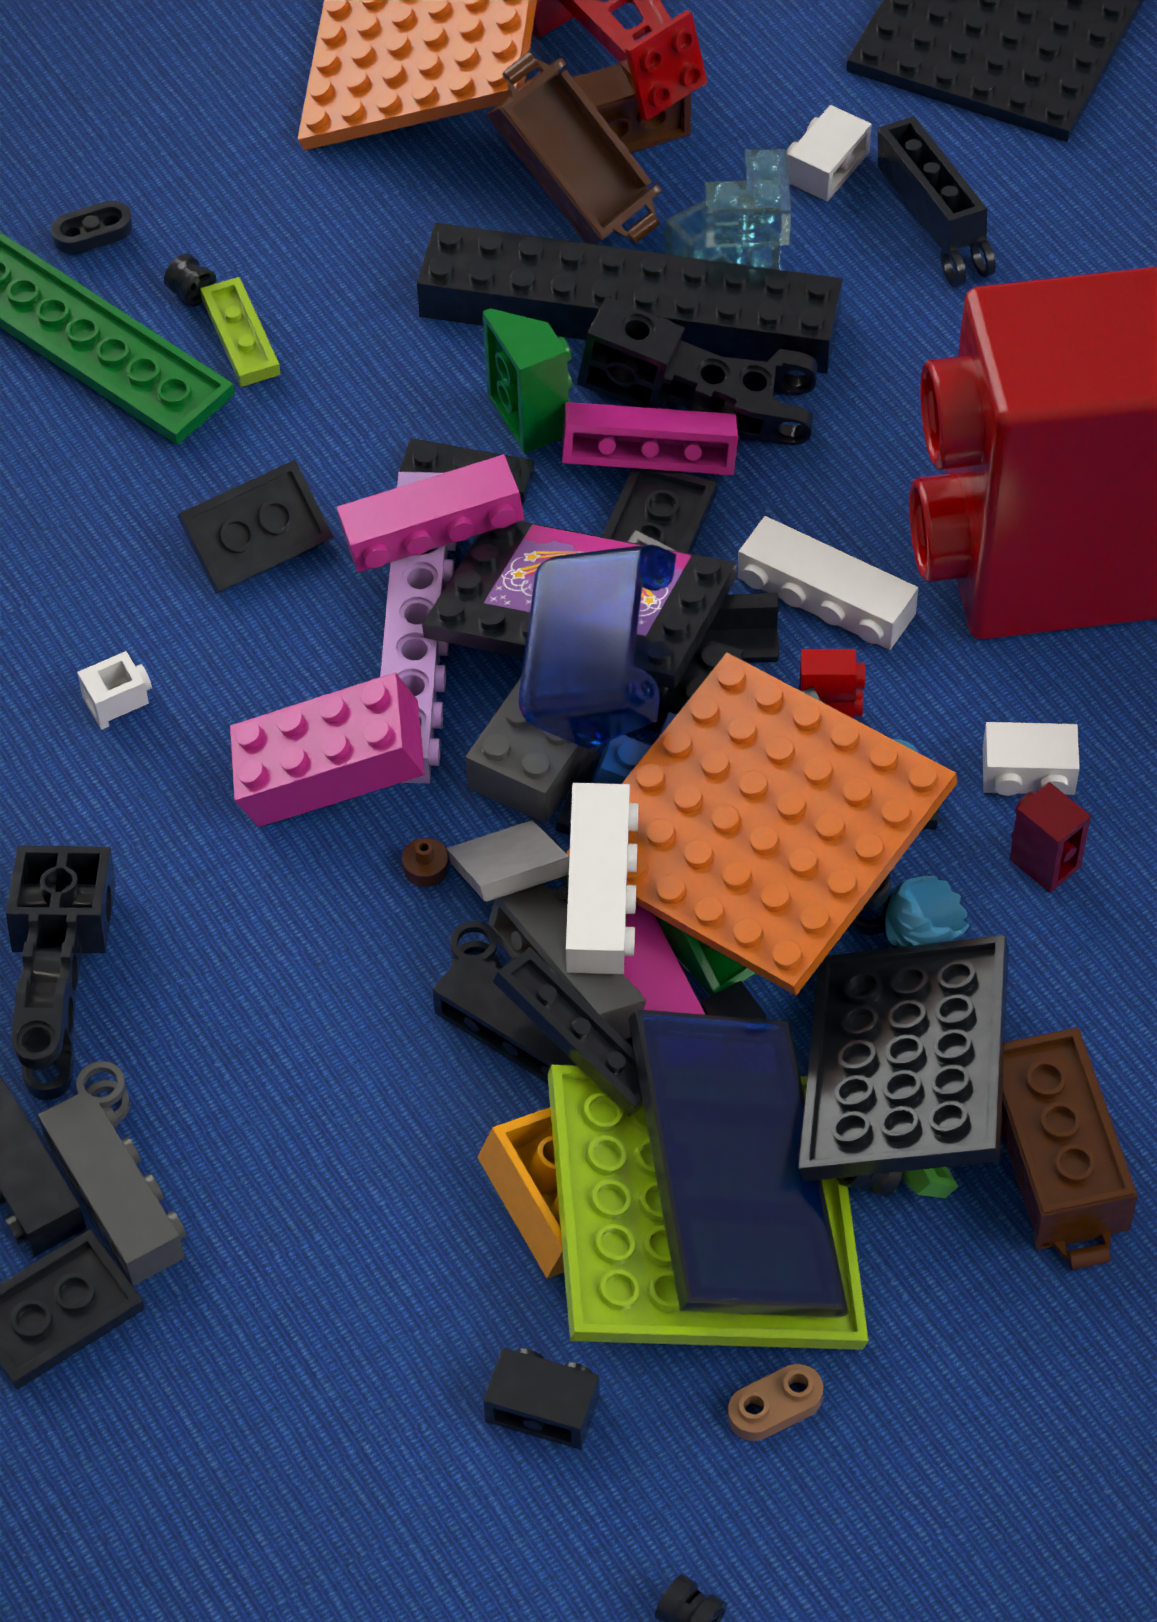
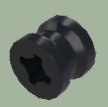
(187, 278)

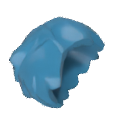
(924, 913)

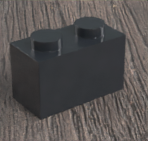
(542, 1397)

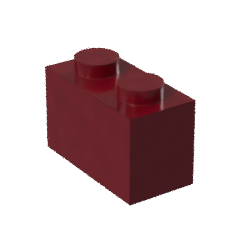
(1049, 836)

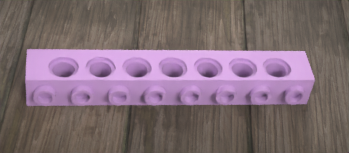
(412, 592)

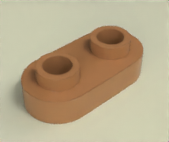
(779, 1403)

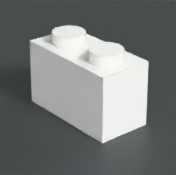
(828, 152)
(1029, 756)

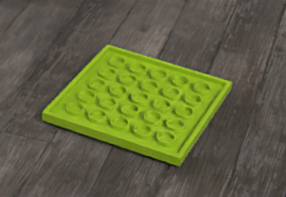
(618, 1244)

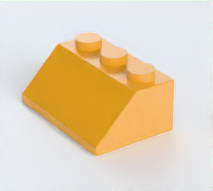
(523, 1172)

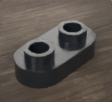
(91, 227)

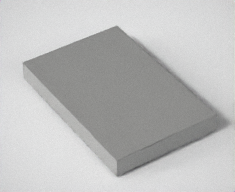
(509, 860)

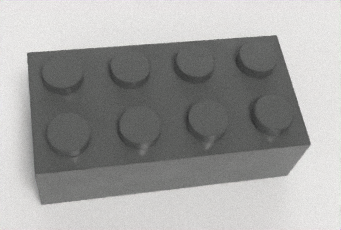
(522, 763)

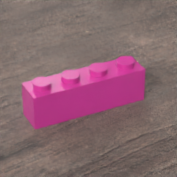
(649, 438)
(431, 513)
(656, 969)

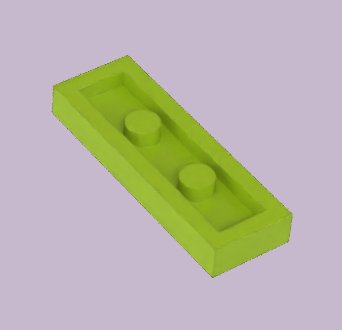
(240, 331)

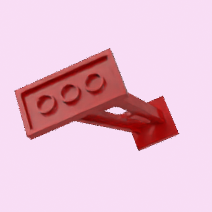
(661, 64)

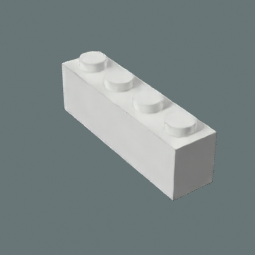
(827, 583)
(598, 878)

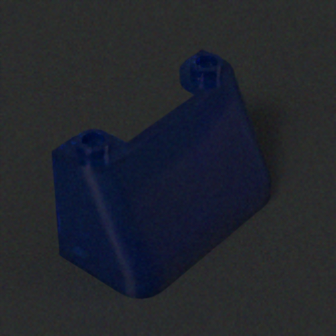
(583, 643)

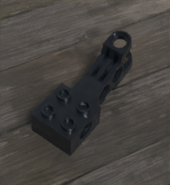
(647, 364)
(53, 915)

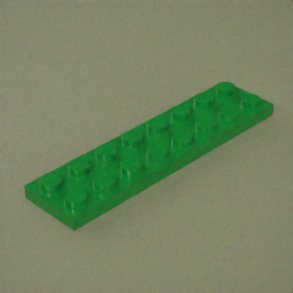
(105, 346)

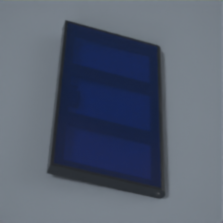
(726, 1159)

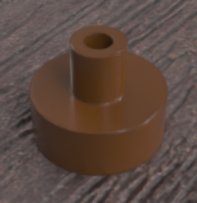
(425, 862)

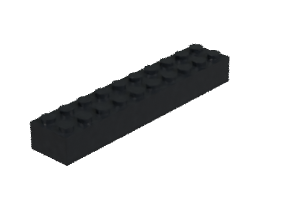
(562, 282)

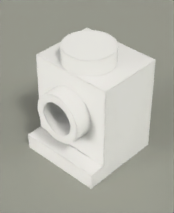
(114, 688)

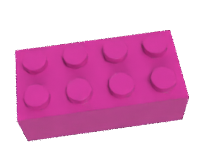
(326, 750)

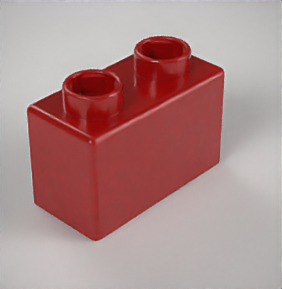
(1045, 456)

